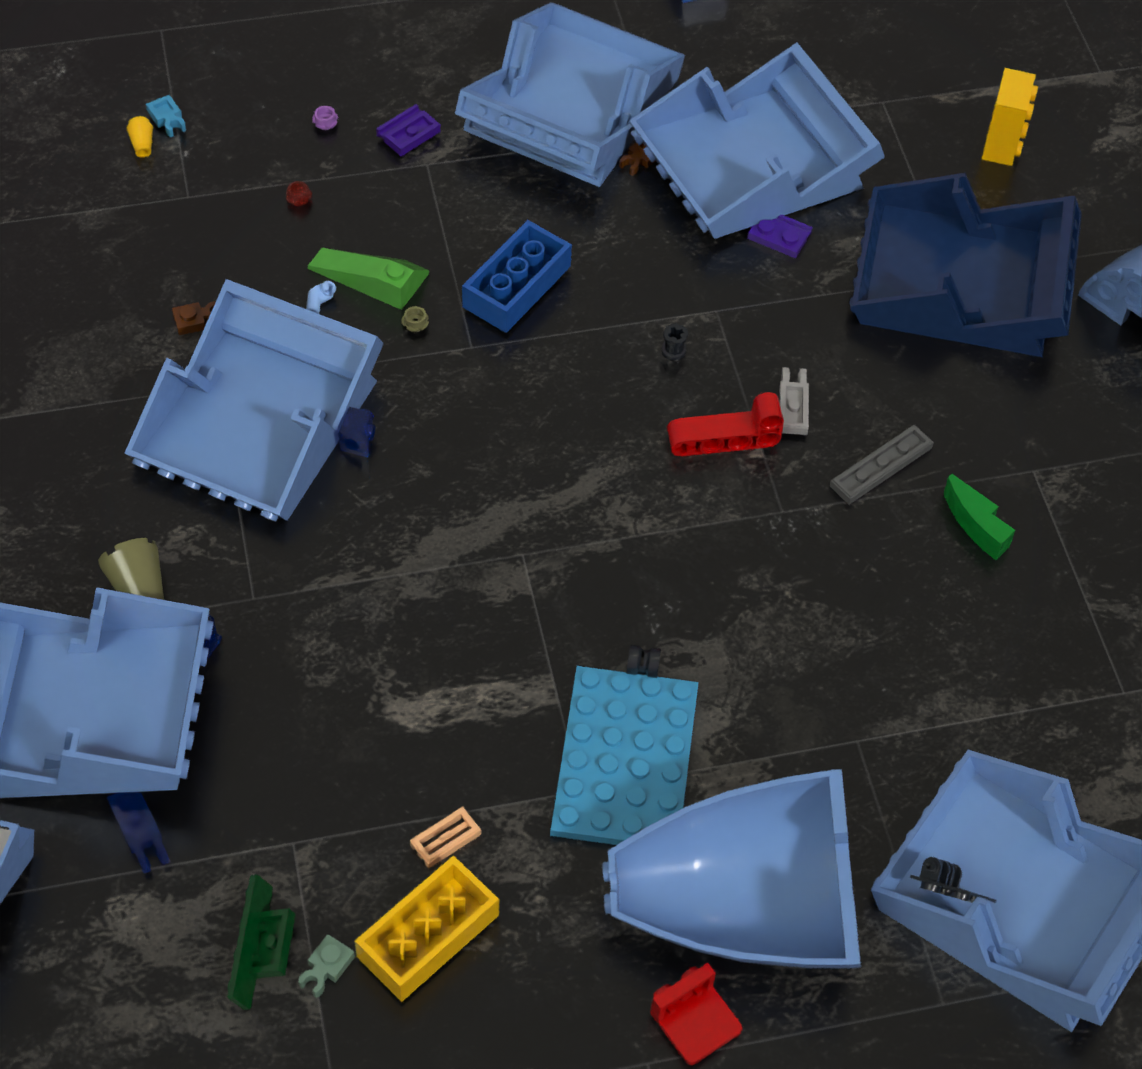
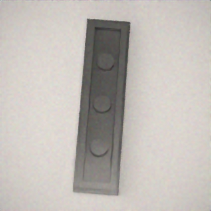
(881, 464)

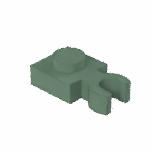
(327, 961)

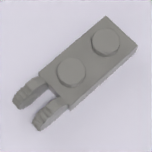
(794, 402)

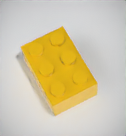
(1008, 117)

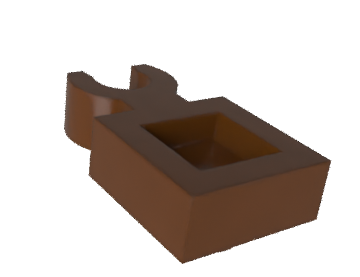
(635, 157)
(191, 317)

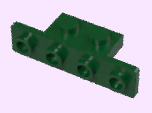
(261, 942)

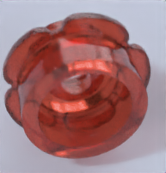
(298, 193)

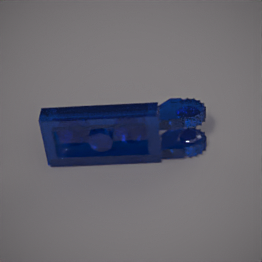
(137, 826)

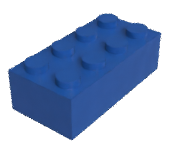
(516, 276)

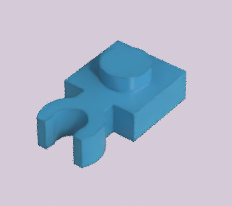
(167, 113)

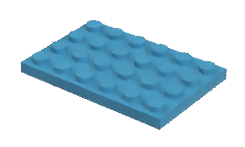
(623, 754)

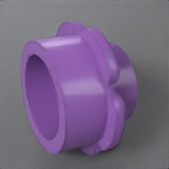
(325, 117)

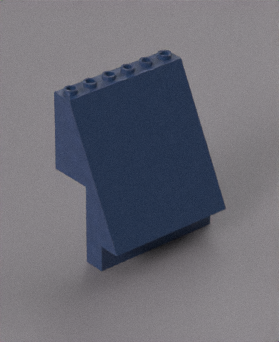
(967, 272)

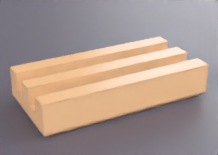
(451, 847)

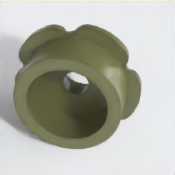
(415, 319)

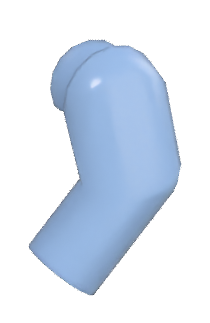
(319, 295)

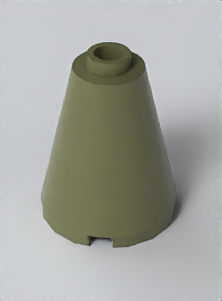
(134, 568)

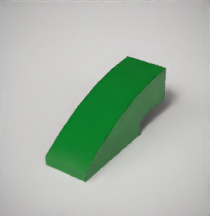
(978, 517)

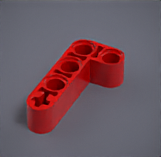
(729, 431)

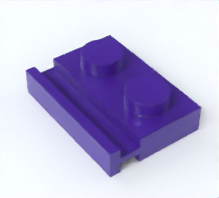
(408, 130)
(781, 234)

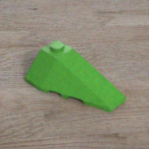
(377, 276)

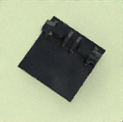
(945, 879)

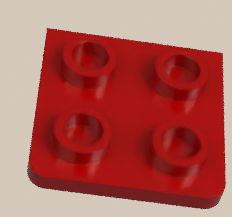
(694, 1015)

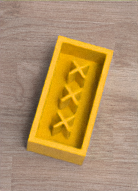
(427, 928)

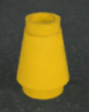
(140, 134)

